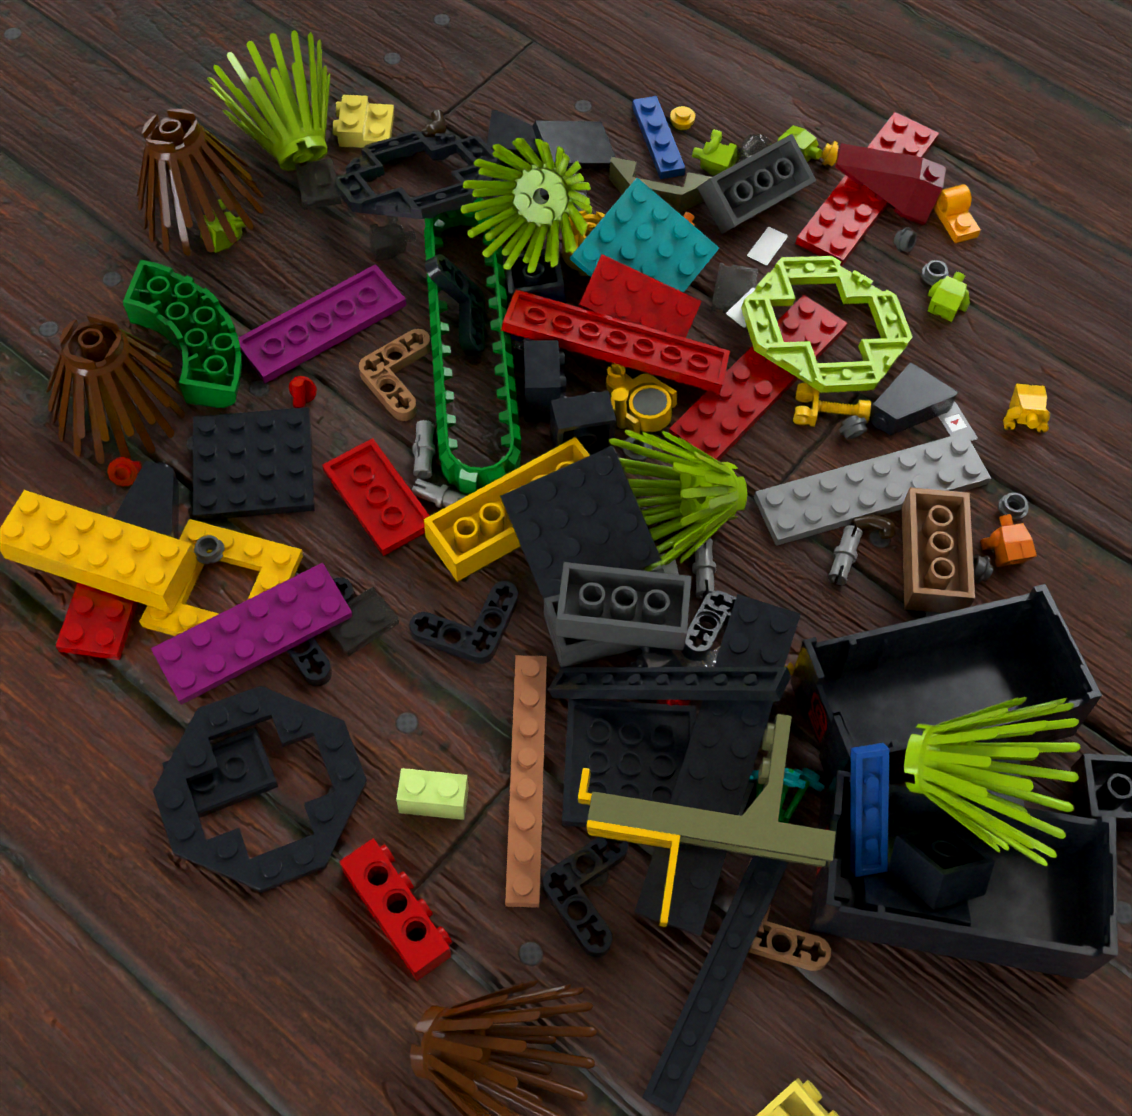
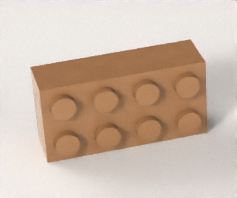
(937, 550)

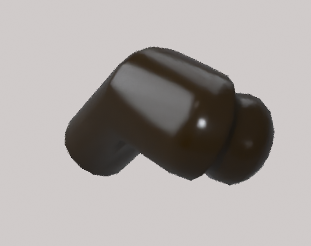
(436, 126)
(873, 521)

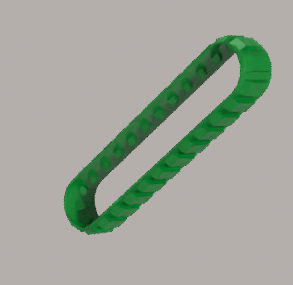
(464, 477)

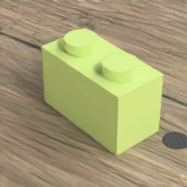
(432, 793)

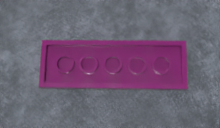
(320, 323)
(251, 633)

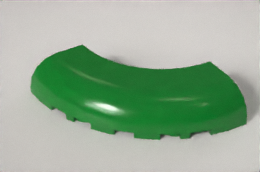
(196, 327)

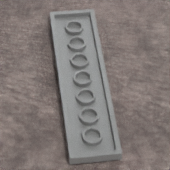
(868, 487)

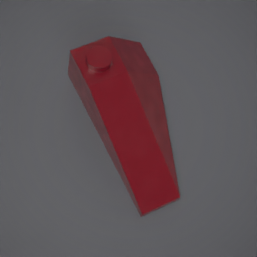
(900, 179)

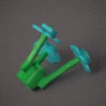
(792, 778)

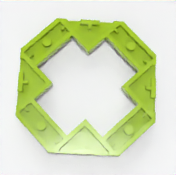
(799, 357)

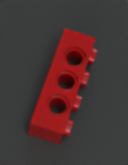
(418, 956)

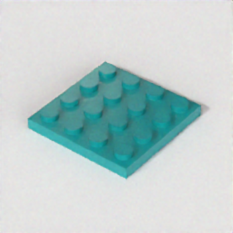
(648, 237)

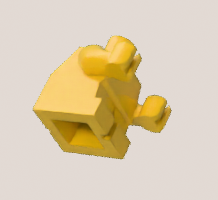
(1028, 408)

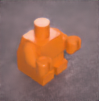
(1010, 542)

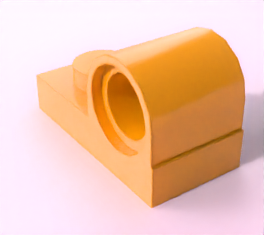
(953, 211)

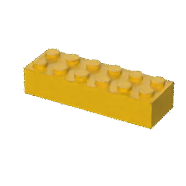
(478, 526)
(97, 551)

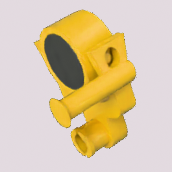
(648, 400)

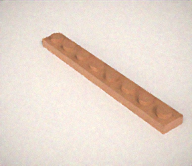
(526, 783)

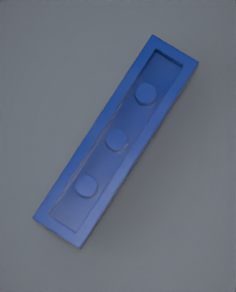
(658, 137)
(869, 809)

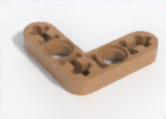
(387, 368)
(804, 958)

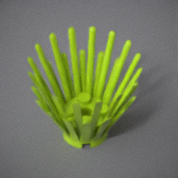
(295, 133)
(523, 206)
(700, 490)
(952, 764)

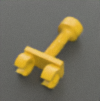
(804, 415)

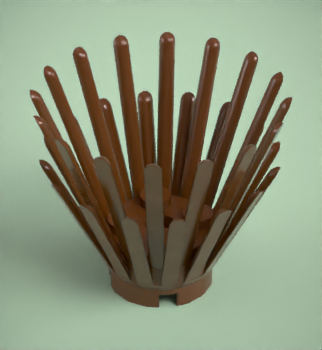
(185, 152)
(100, 359)
(467, 1050)

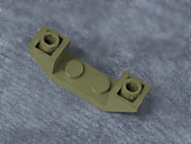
(680, 198)

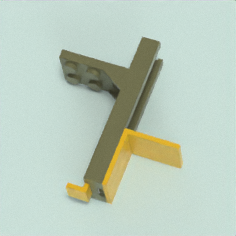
(751, 834)

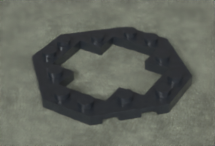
(396, 202)
(227, 852)

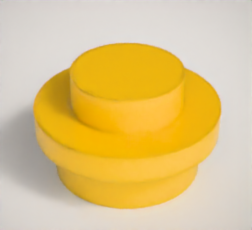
(682, 117)
(829, 153)

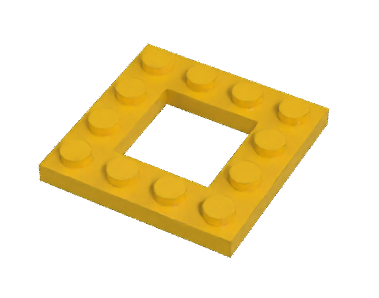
(273, 561)

